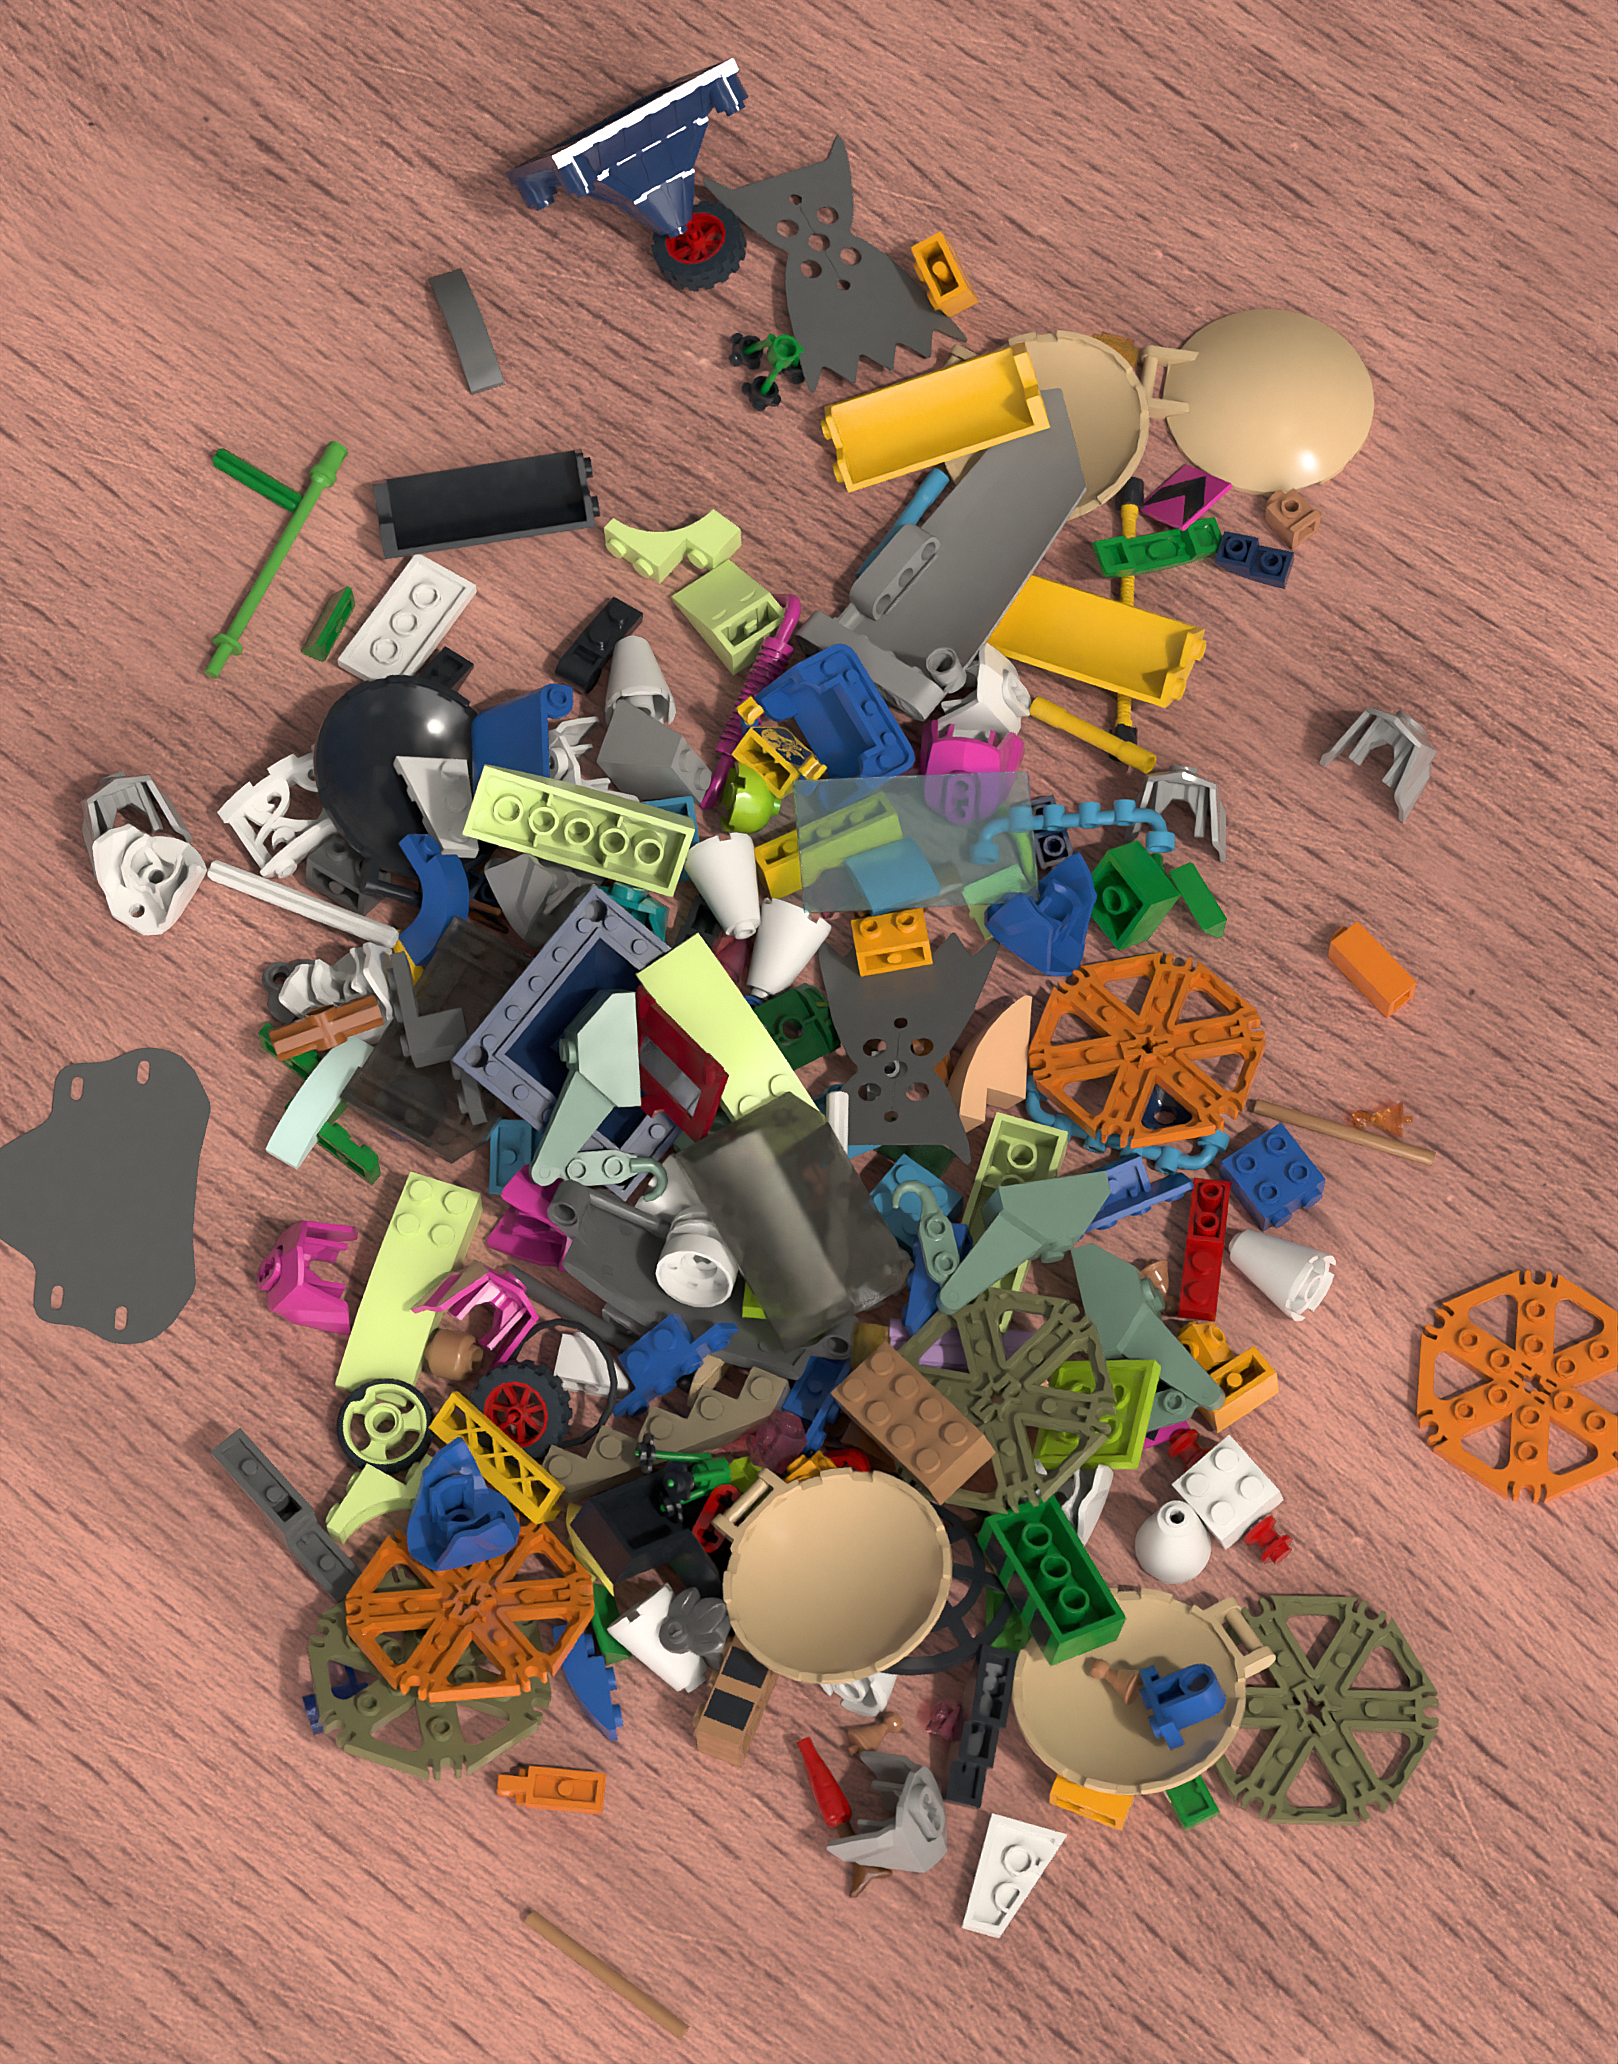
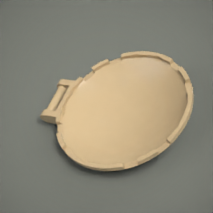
(1264, 400)
(1102, 402)
(834, 1573)
(1108, 1746)

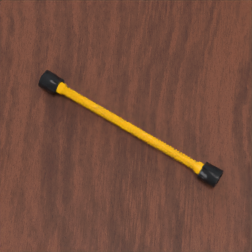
(1129, 502)

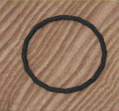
(610, 1366)

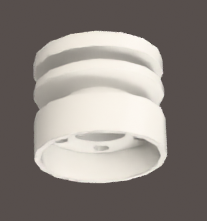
(696, 1261)

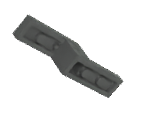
(433, 1036)
(287, 1515)

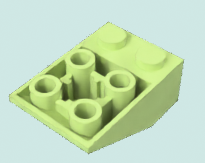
(731, 614)

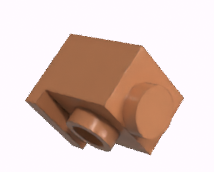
(1292, 526)

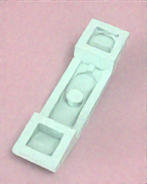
(316, 1102)

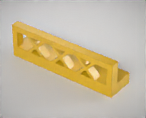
(504, 1476)

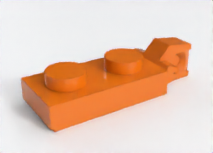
(555, 1789)

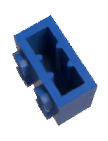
(1273, 1178)

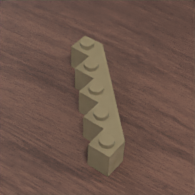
(710, 1425)

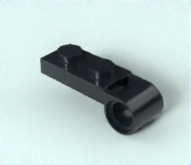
(595, 646)

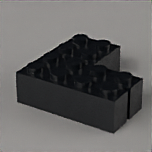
(632, 1535)

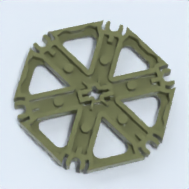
(1019, 1384)
(1349, 1708)
(436, 1721)

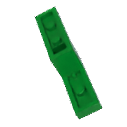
(330, 1137)

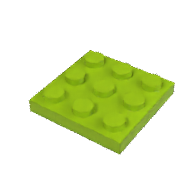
(1135, 1391)

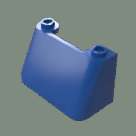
(840, 715)
(516, 731)

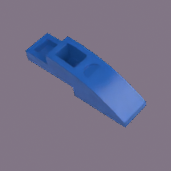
(591, 1684)

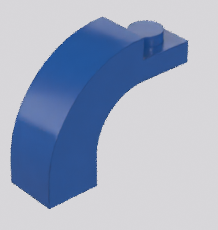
(444, 895)

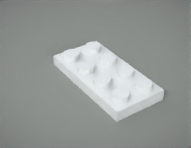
(408, 621)

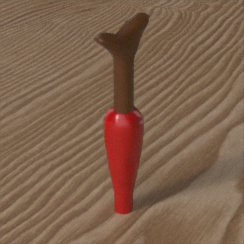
(835, 1811)

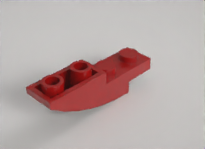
(1204, 1249)

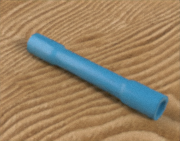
(922, 499)

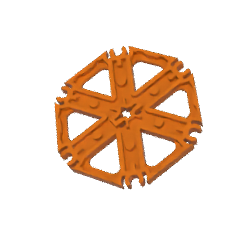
(1158, 1027)
(1506, 1391)
(452, 1628)

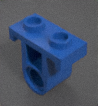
(1180, 1700)

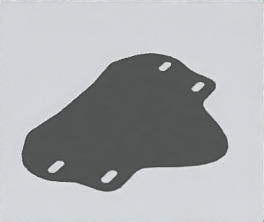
(110, 1195)

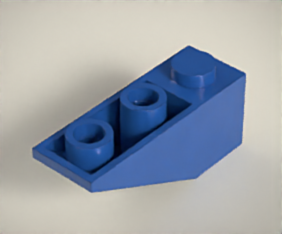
(922, 1288)

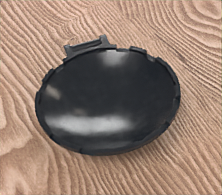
(358, 774)

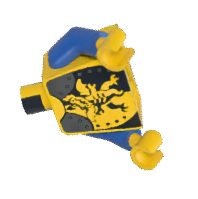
(774, 752)

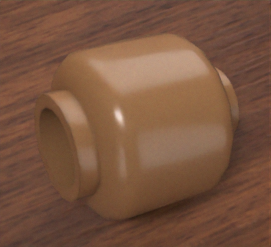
(454, 1355)

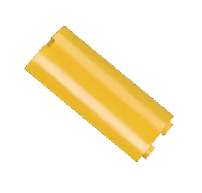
(935, 417)
(1099, 641)

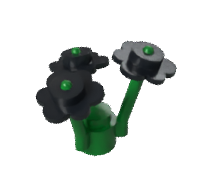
(678, 1482)

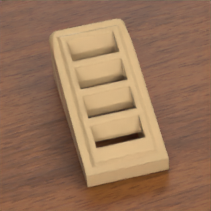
(707, 1375)

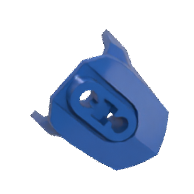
(1055, 928)
(456, 1515)

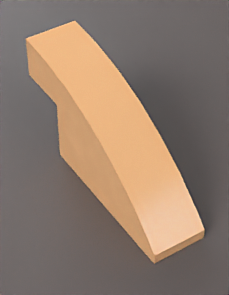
(993, 1065)

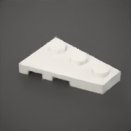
(443, 798)
(1007, 1871)

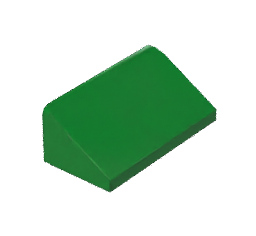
(329, 625)
(1199, 899)
(605, 1614)

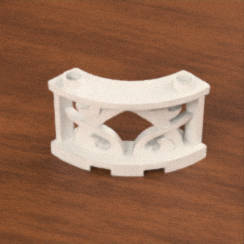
(253, 805)

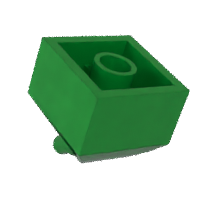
(1131, 894)

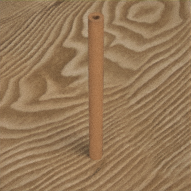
(1344, 1132)
(607, 1974)

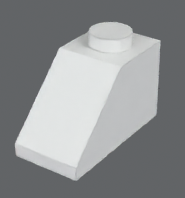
(585, 1369)

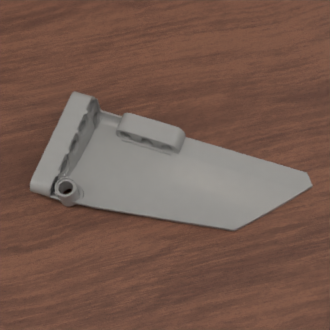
(950, 582)

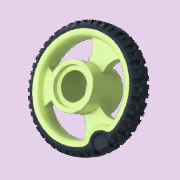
(364, 1402)

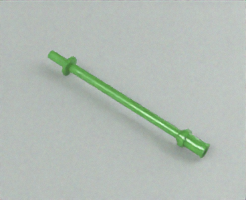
(322, 477)

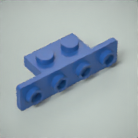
(1132, 1191)
(664, 1357)
(812, 1398)

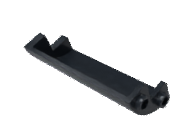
(485, 503)

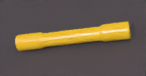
(1124, 750)

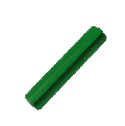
(257, 479)

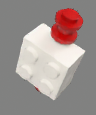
(1229, 1494)

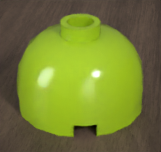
(747, 801)

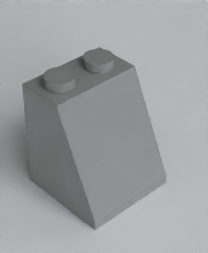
(650, 758)

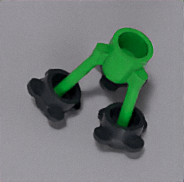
(782, 354)

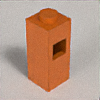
(1371, 968)

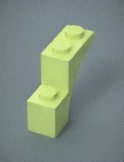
(658, 553)
(372, 1495)

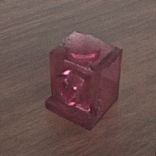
(777, 1441)

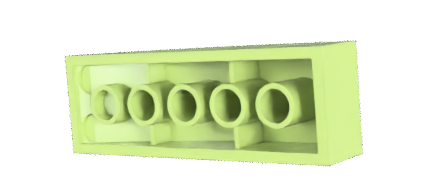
(581, 828)
(715, 1014)
(1014, 1154)
(419, 1249)

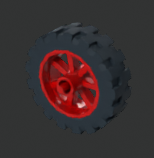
(703, 266)
(547, 1389)

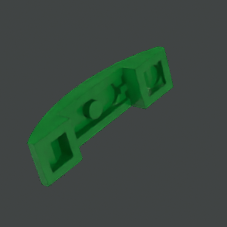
(1159, 550)

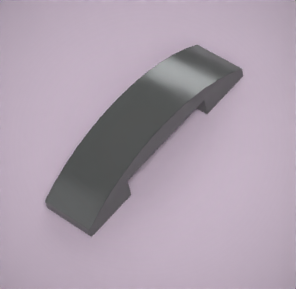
(467, 331)

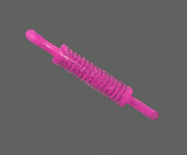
(765, 671)

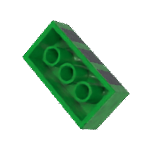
(1051, 1580)

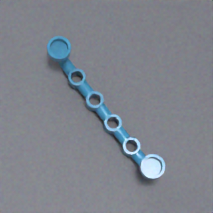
(1124, 814)
(1166, 1157)

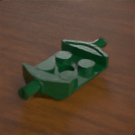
(811, 1016)

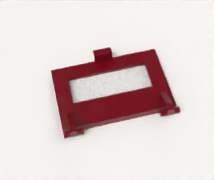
(676, 1070)

